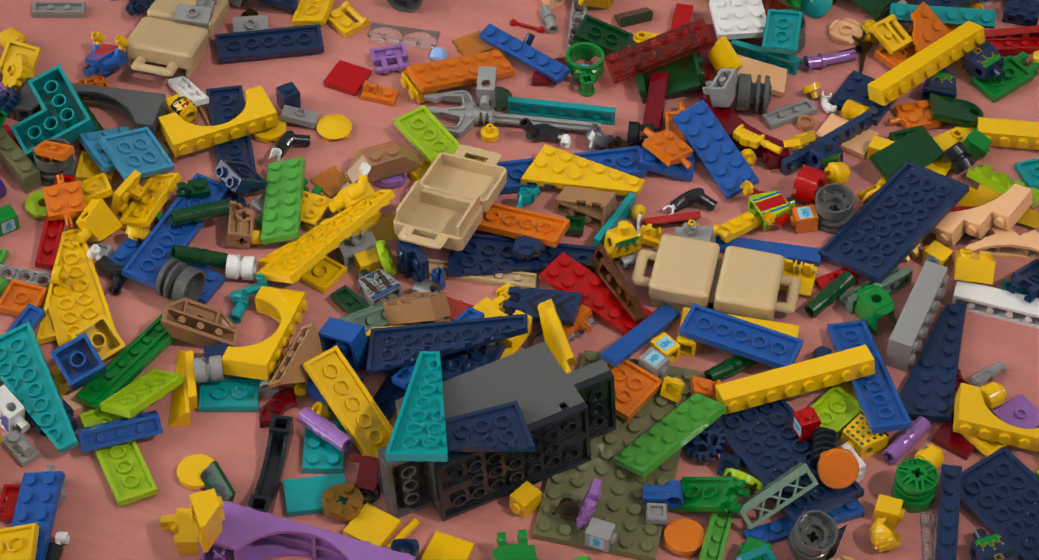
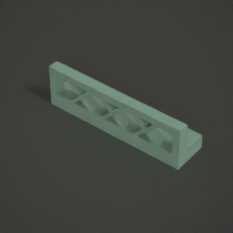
(895, 281)
(369, 317)
(773, 487)

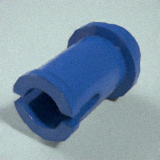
(438, 277)

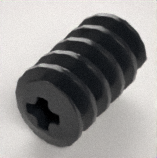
(823, 440)

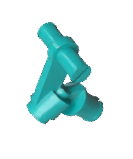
(527, 195)
(241, 296)

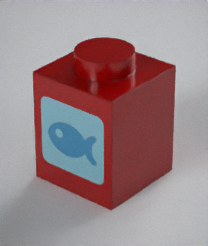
(805, 423)

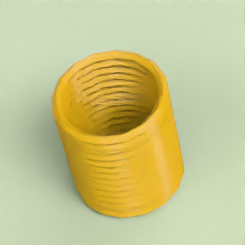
(852, 109)

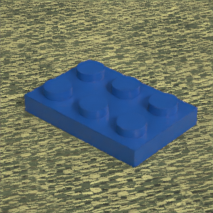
(651, 163)

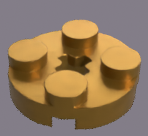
(337, 510)

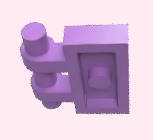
(390, 54)
(588, 504)

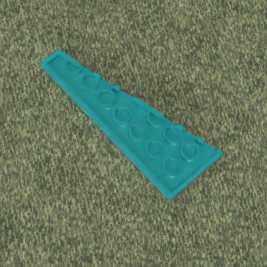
(31, 382)
(421, 420)

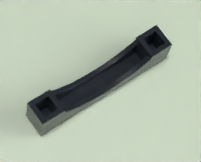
(276, 454)

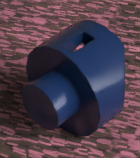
(405, 545)

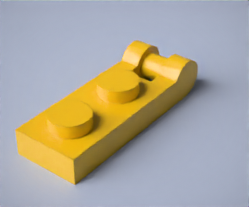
(737, 227)

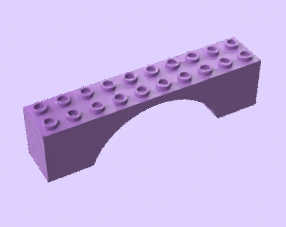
(263, 536)

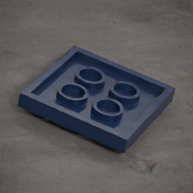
(856, 89)

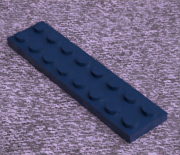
(224, 106)

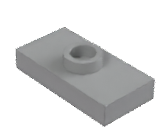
(193, 14)
(250, 23)
(299, 116)

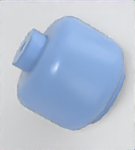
(438, 53)

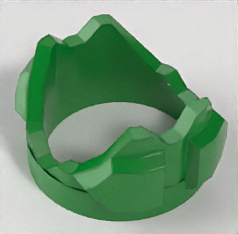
(586, 51)

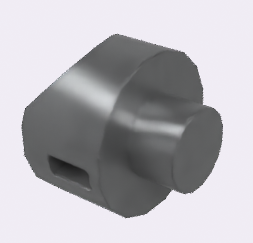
(597, 137)
(425, 286)

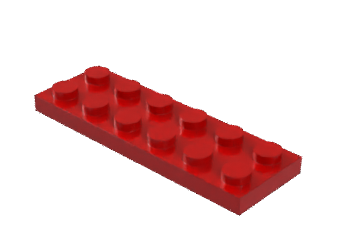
(571, 276)

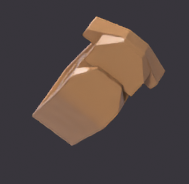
(239, 226)

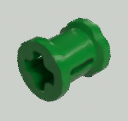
(586, 88)

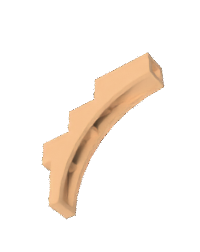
(977, 221)
(1009, 244)

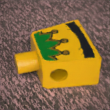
(622, 240)

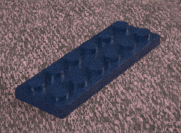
(269, 43)

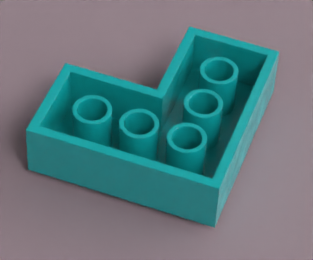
(60, 116)

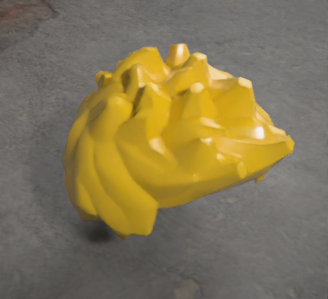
(884, 536)

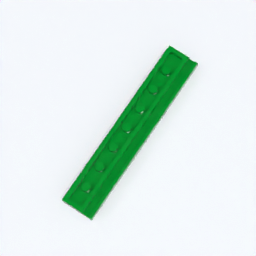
(127, 365)

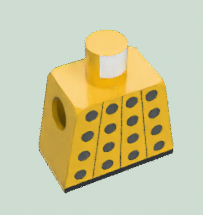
(859, 437)

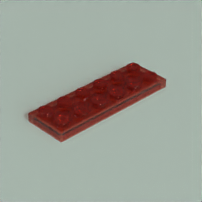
(658, 50)

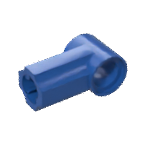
(670, 494)

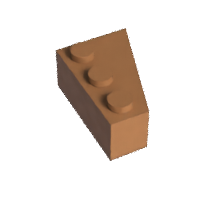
(590, 204)
(417, 308)

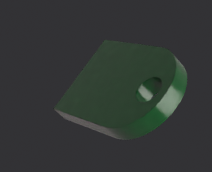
(954, 110)

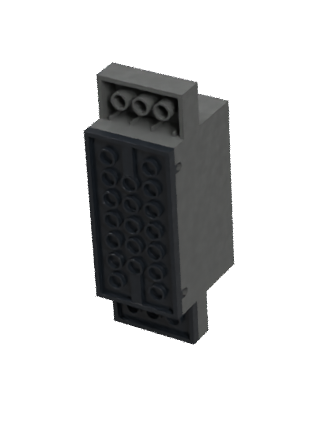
(558, 410)

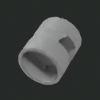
(208, 369)

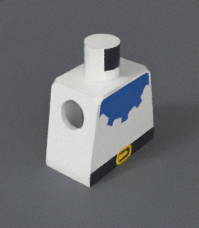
(11, 412)

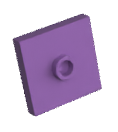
(1019, 413)

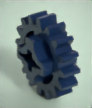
(138, 6)
(9, 100)
(707, 444)

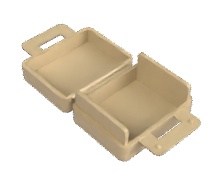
(170, 42)
(450, 199)
(738, 284)

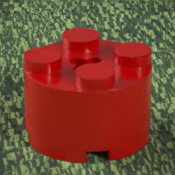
(808, 183)

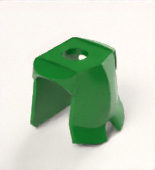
(878, 307)

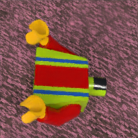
(768, 206)

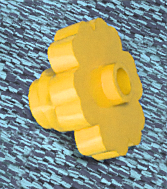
(16, 71)

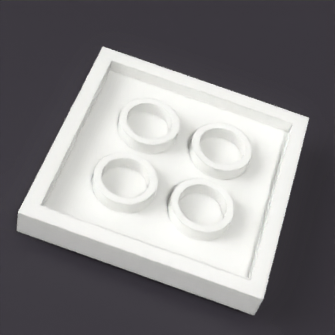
(738, 18)

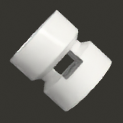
(241, 267)

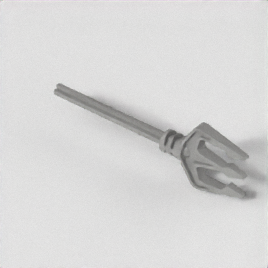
(471, 115)

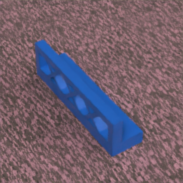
(119, 431)

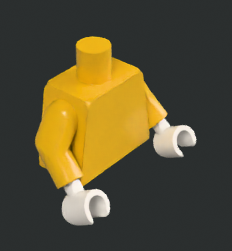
(353, 193)

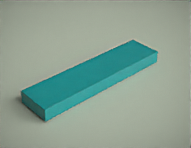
(620, 214)

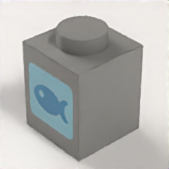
(655, 363)
(600, 534)

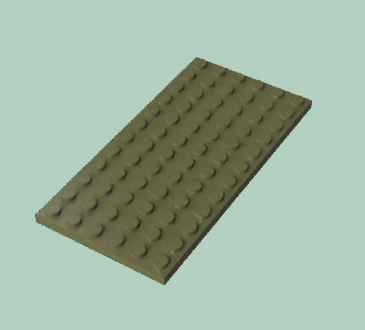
(621, 489)

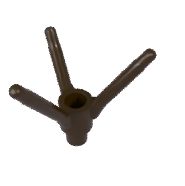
(862, 49)

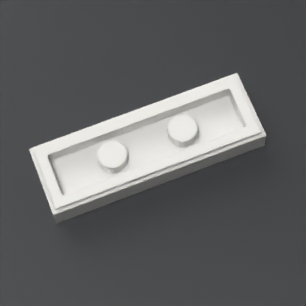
(186, 88)

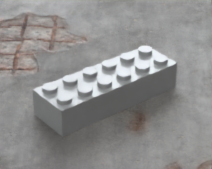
(917, 316)

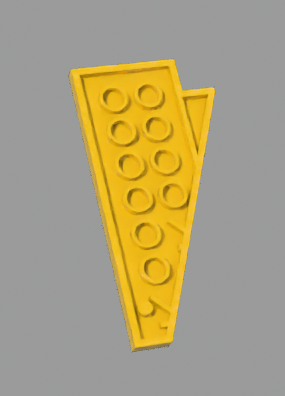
(301, 254)
(76, 299)

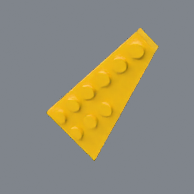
(566, 169)

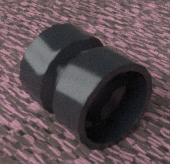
(634, 129)
(958, 157)

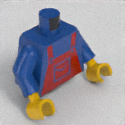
(105, 57)

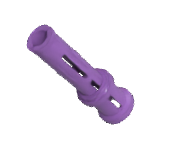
(821, 60)

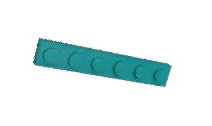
(948, 15)
(561, 110)

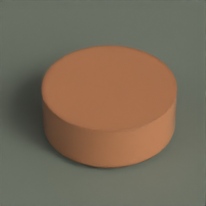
(805, 123)

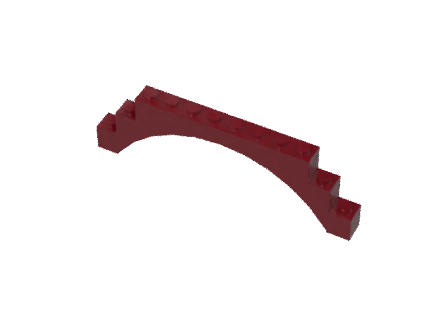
(730, 120)

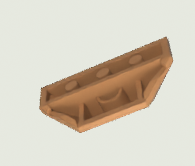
(385, 161)
(198, 323)
(303, 348)

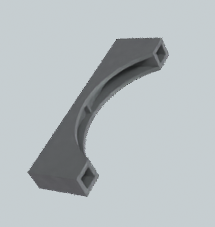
(139, 106)

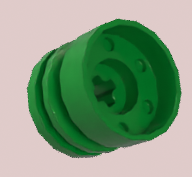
(915, 484)

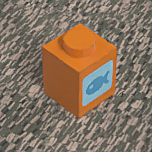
(804, 219)

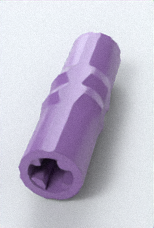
(325, 429)
(906, 440)

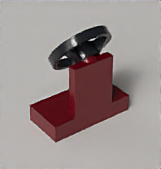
(367, 476)

